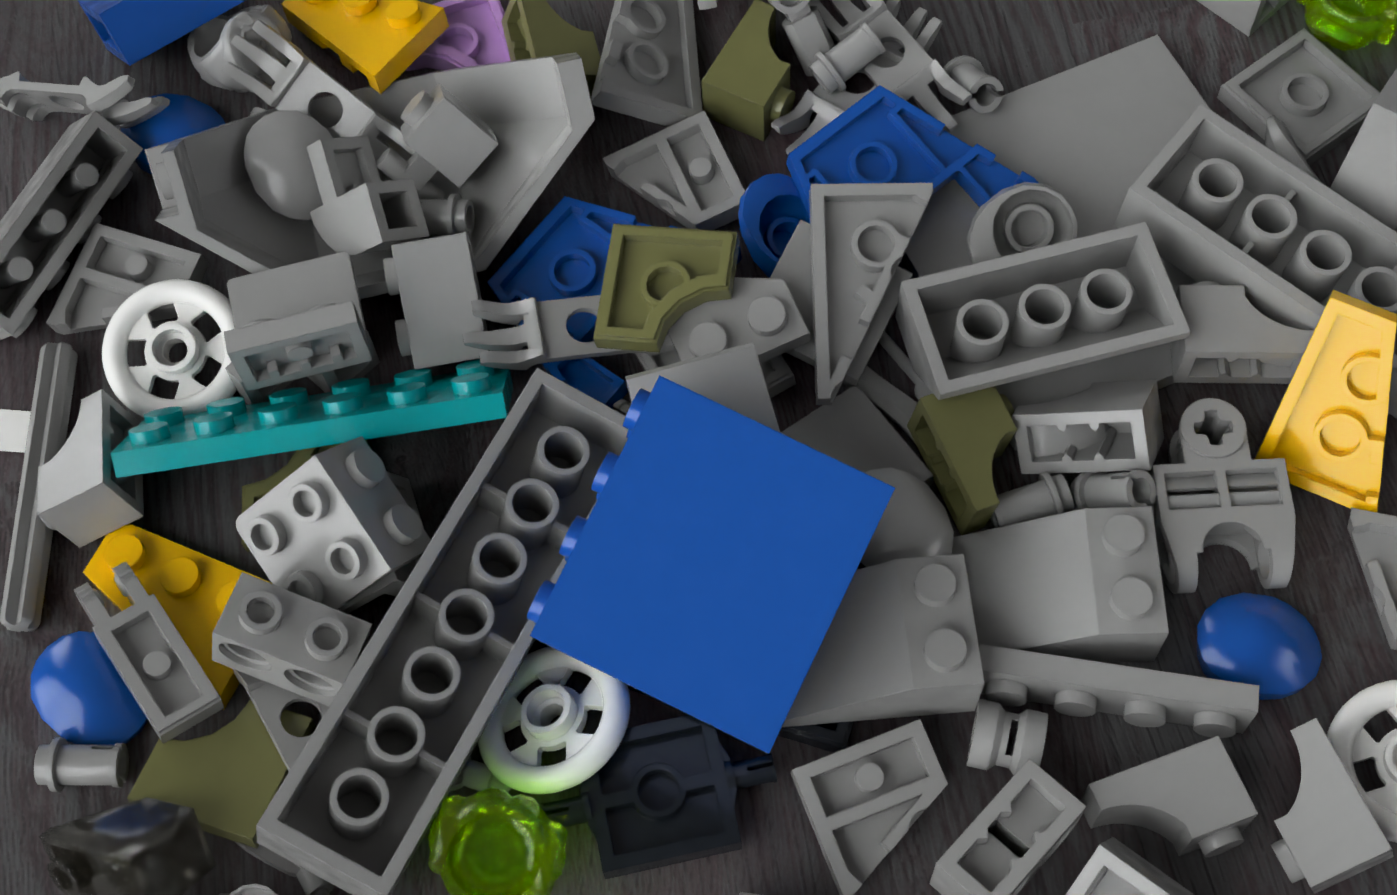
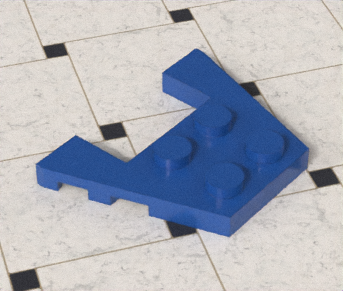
(895, 143)
(565, 261)

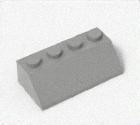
(1038, 311)

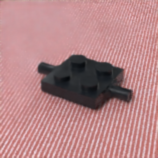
(663, 797)

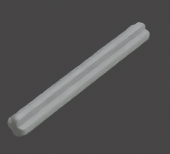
(31, 537)

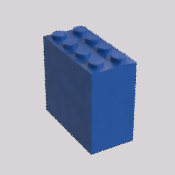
(709, 562)

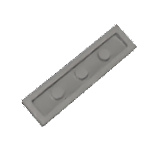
(1136, 693)

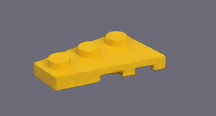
(370, 35)
(1338, 405)
(184, 581)

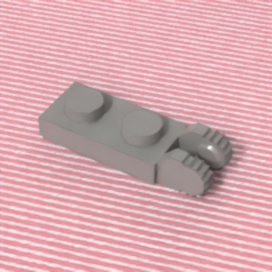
(151, 657)

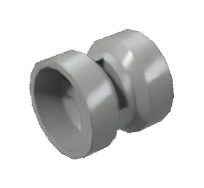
(992, 732)

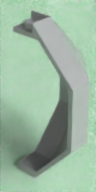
(531, 104)

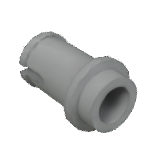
(846, 58)
(971, 75)
(448, 215)
(1113, 489)
(1034, 501)
(80, 765)

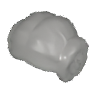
(212, 46)

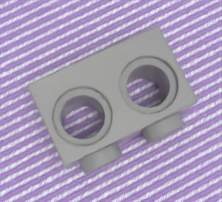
(288, 639)
(1009, 837)

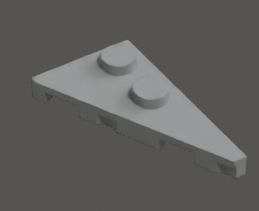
(855, 251)

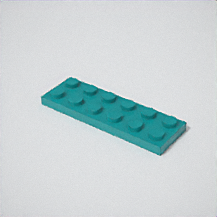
(306, 421)

